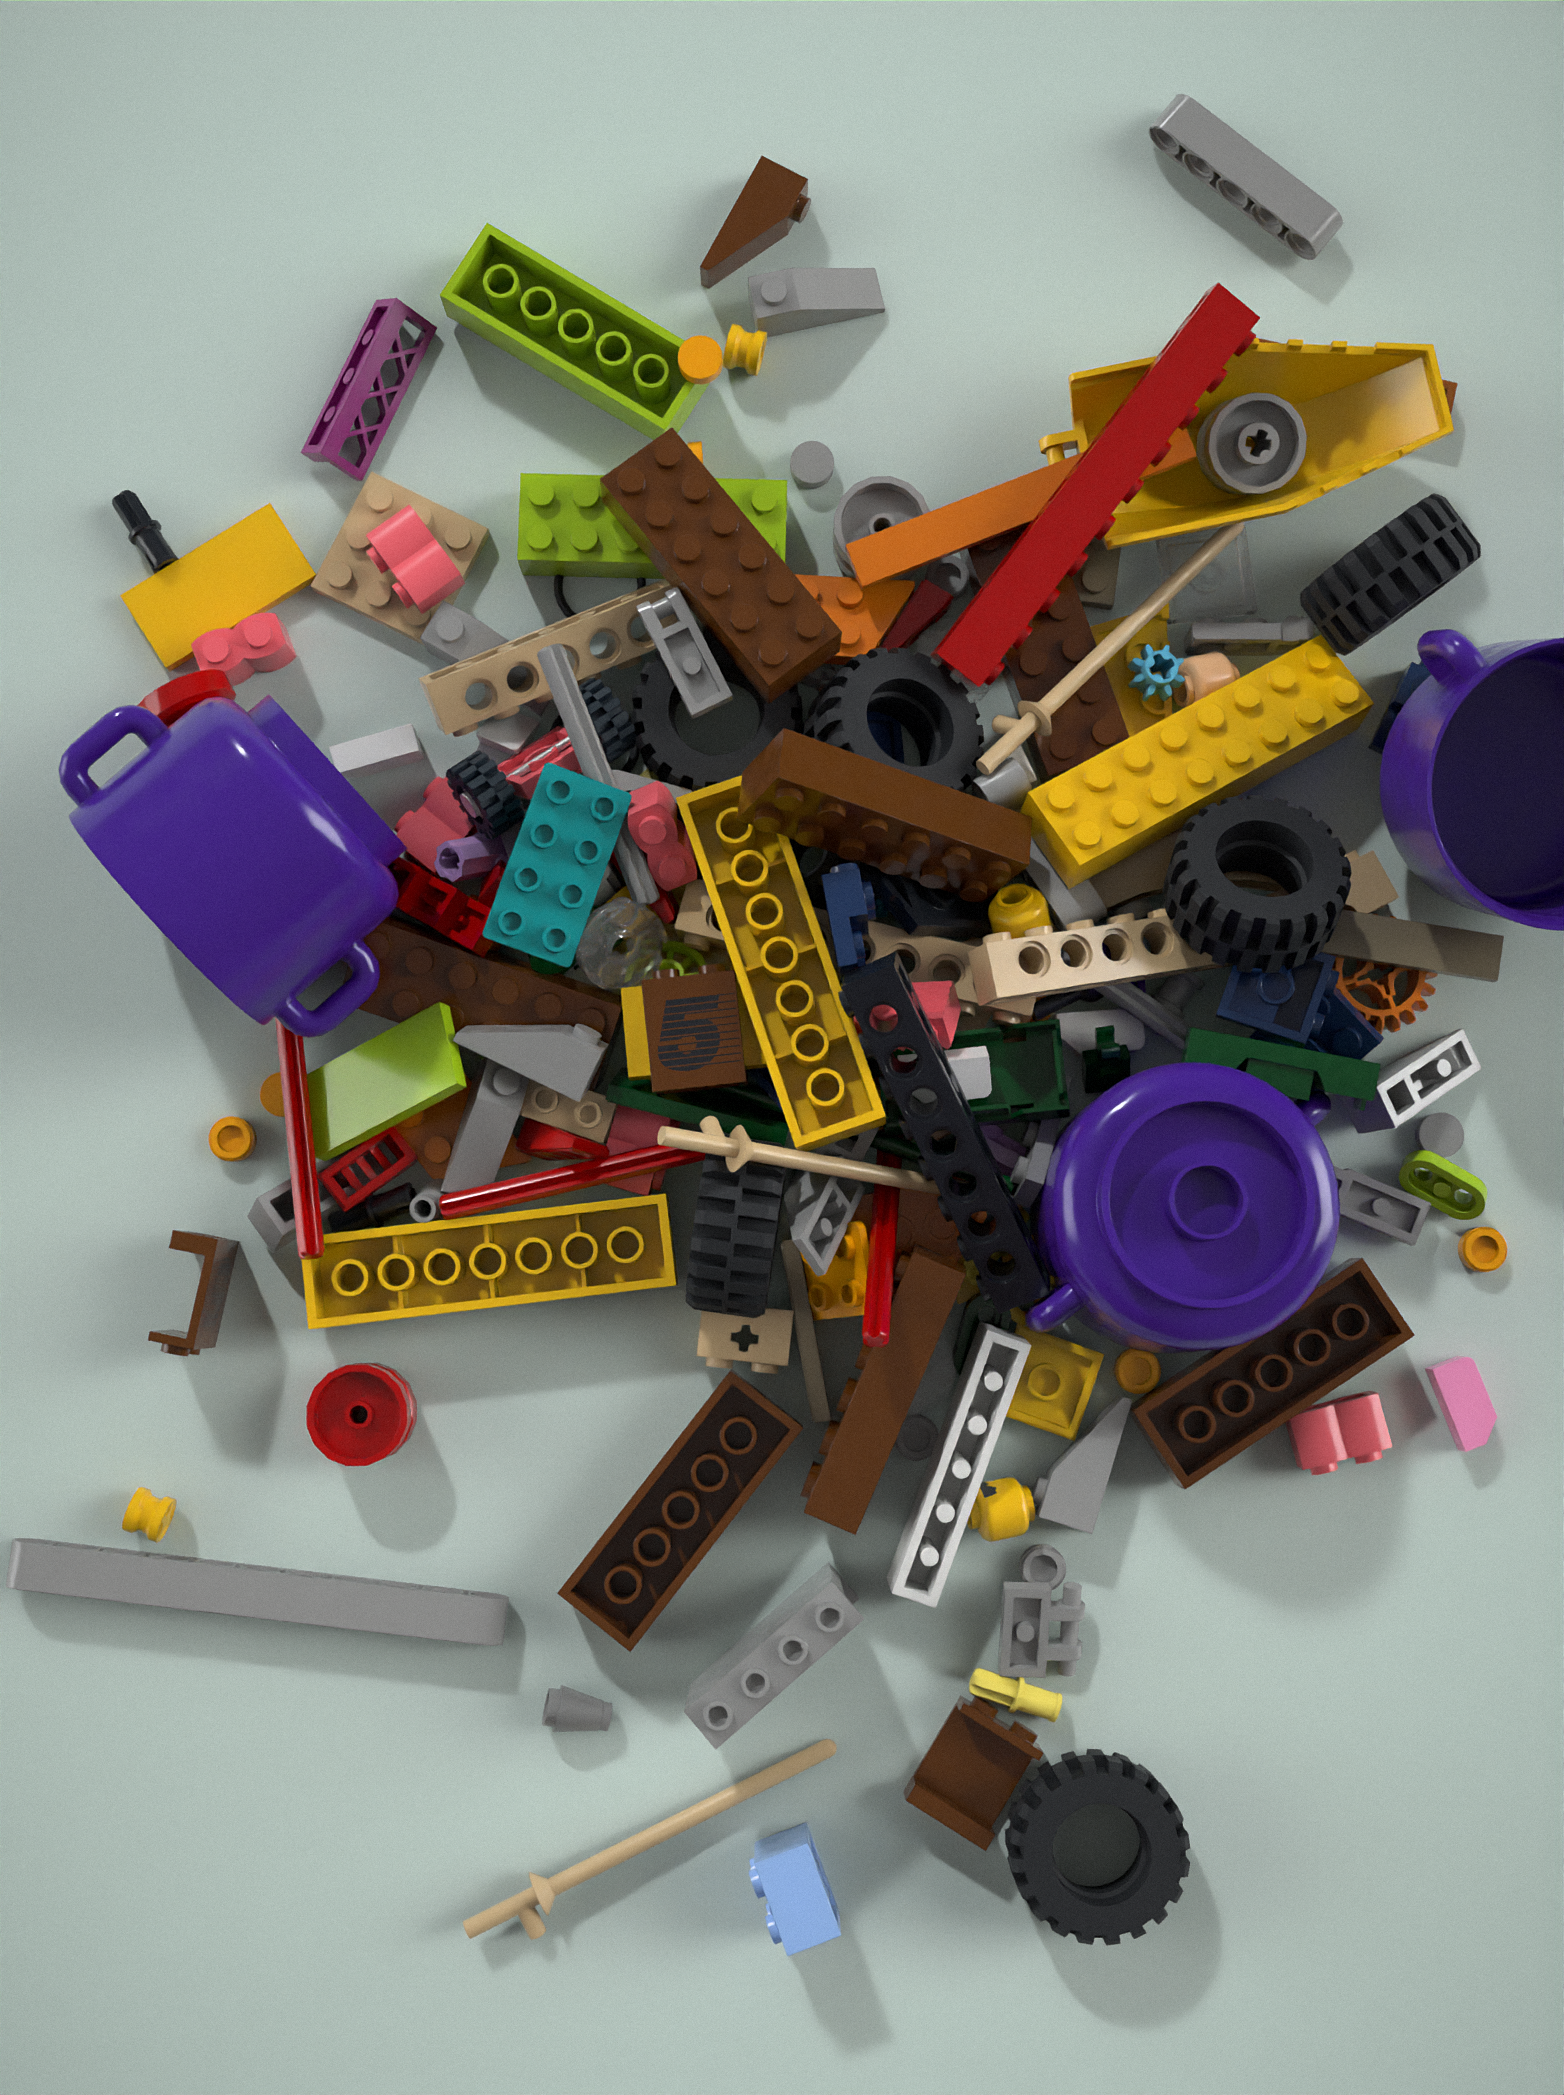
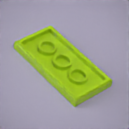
(384, 1081)

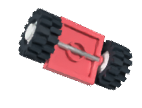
(490, 789)

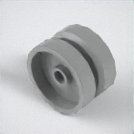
(1277, 440)
(871, 508)

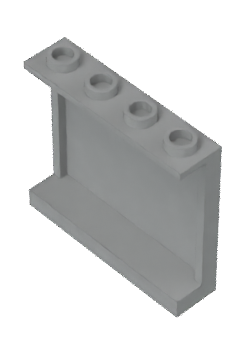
(772, 1655)

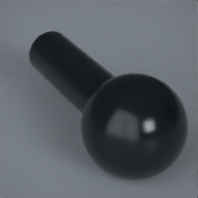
(1058, 1001)

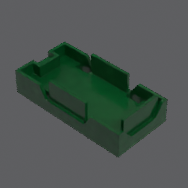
(1285, 1067)
(1020, 1075)

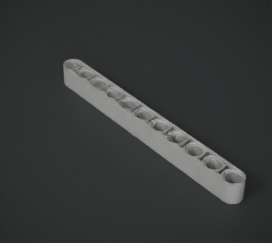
(257, 1591)

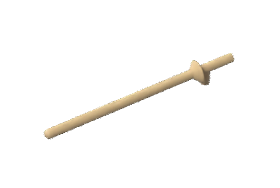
(1037, 715)
(740, 1149)
(545, 1889)

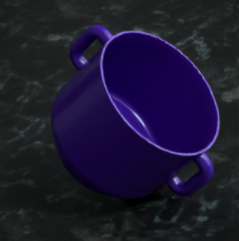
(1480, 776)
(242, 852)
(1186, 1210)

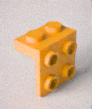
(844, 1285)

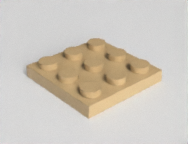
(355, 581)

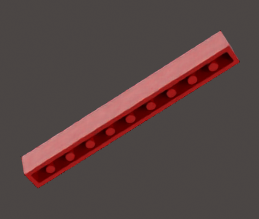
(1096, 486)

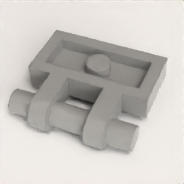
(1025, 1629)

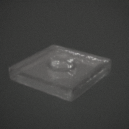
(1220, 589)

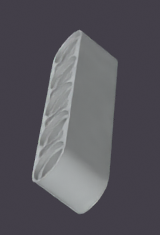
(1245, 177)

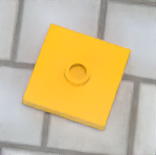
(1054, 1383)

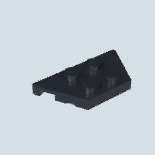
(927, 910)

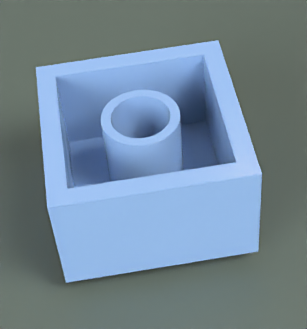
(796, 1888)

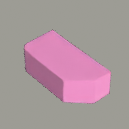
(1463, 1401)

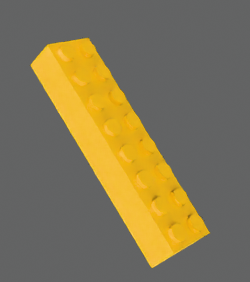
(1194, 759)
(782, 971)
(491, 1261)

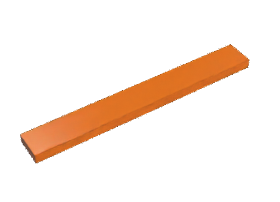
(976, 519)

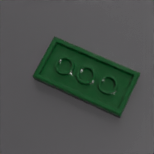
(696, 1105)

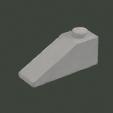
(812, 297)
(458, 636)
(549, 1054)
(1415, 1082)
(485, 1126)
(274, 1210)
(819, 1214)
(1079, 1476)

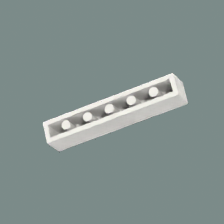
(957, 1464)

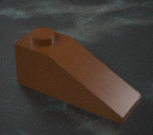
(758, 219)

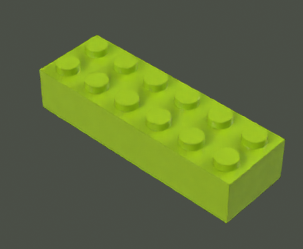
(571, 333)
(575, 535)

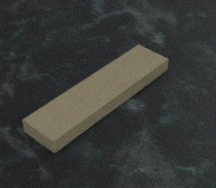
(1416, 946)
(805, 1332)

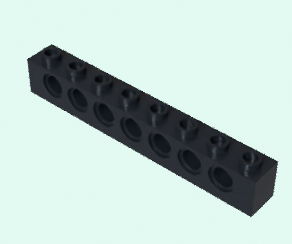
(888, 984)

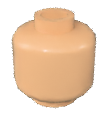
(1203, 676)

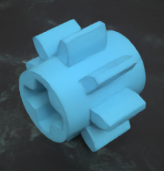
(1156, 661)

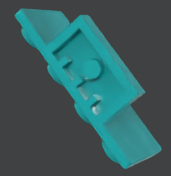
(557, 865)

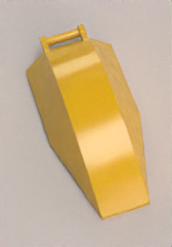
(1354, 402)

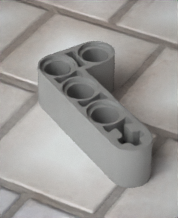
(1009, 788)

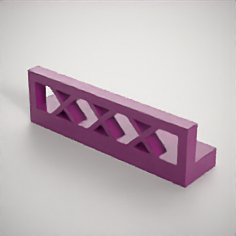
(356, 380)

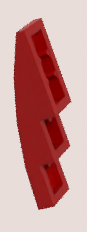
(440, 906)

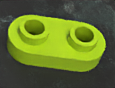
(1442, 1185)

